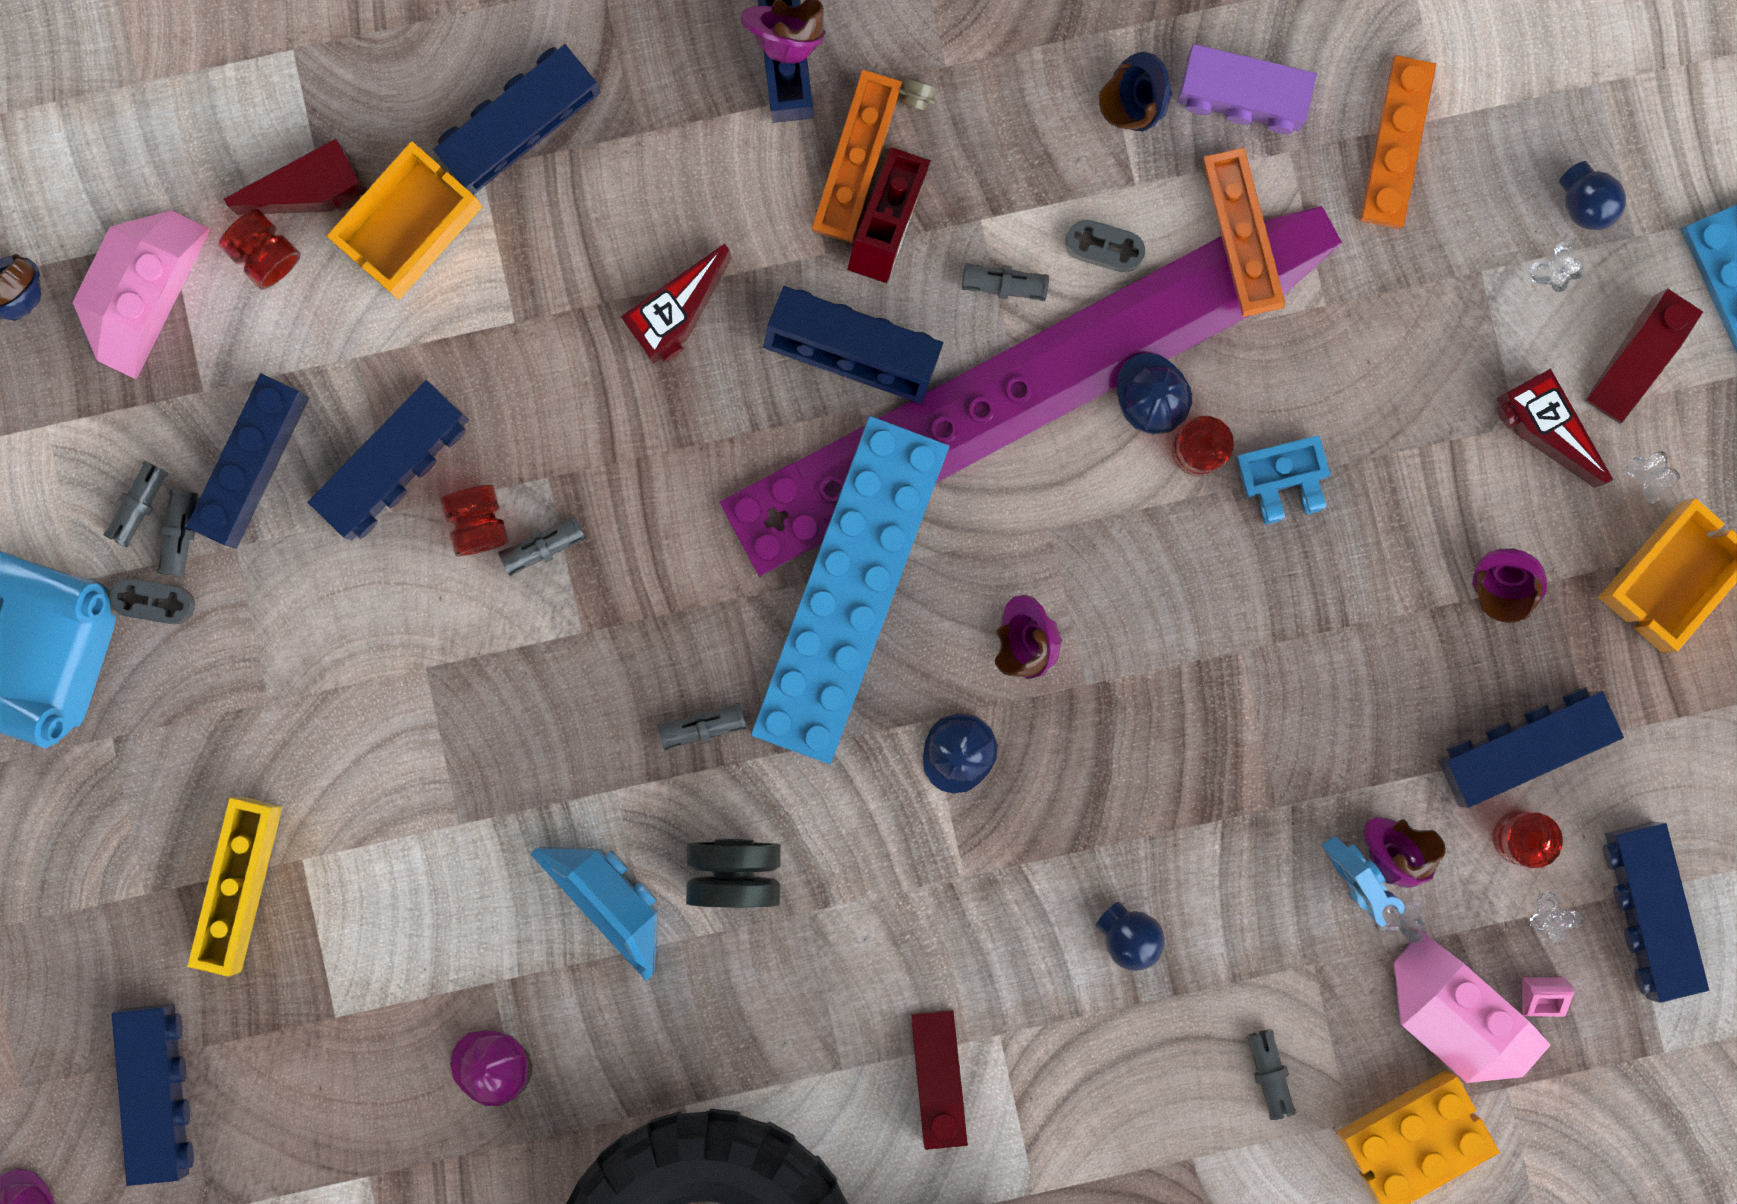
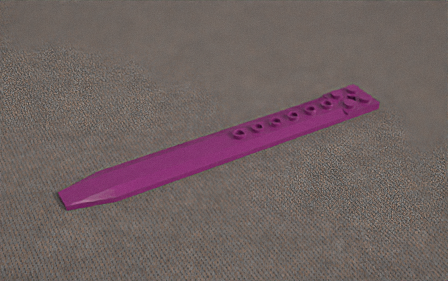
(1031, 381)

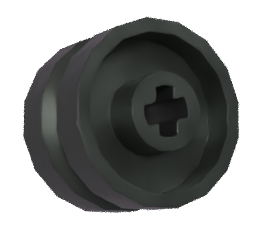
(733, 874)

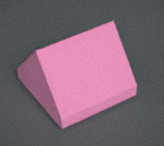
(1546, 996)

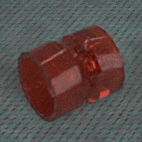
(254, 243)
(1202, 446)
(474, 520)
(1528, 839)

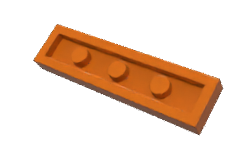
(1398, 142)
(857, 156)
(1243, 232)

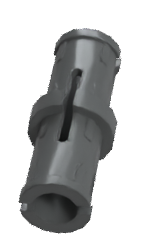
(1005, 282)
(136, 504)
(176, 534)
(542, 546)
(702, 726)
(1271, 1074)

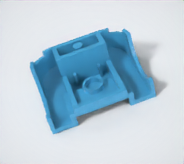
(50, 649)

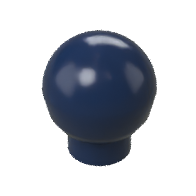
(1592, 197)
(1132, 937)

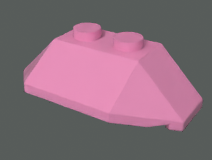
(136, 286)
(1462, 1016)

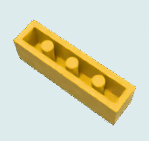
(234, 886)

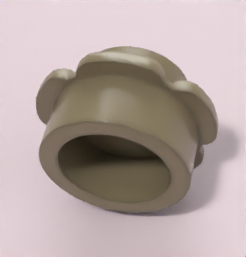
(917, 93)

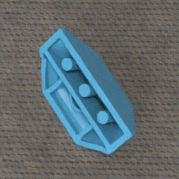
(608, 899)

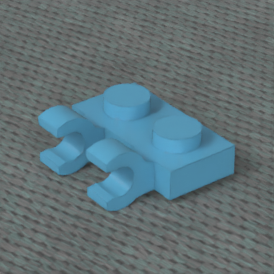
(1284, 467)
(1362, 878)

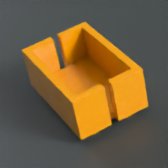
(405, 220)
(1676, 577)
(1418, 1141)

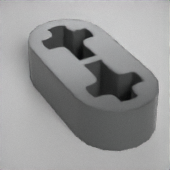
(1101, 255)
(154, 592)

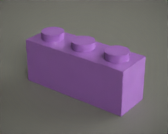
(1246, 89)

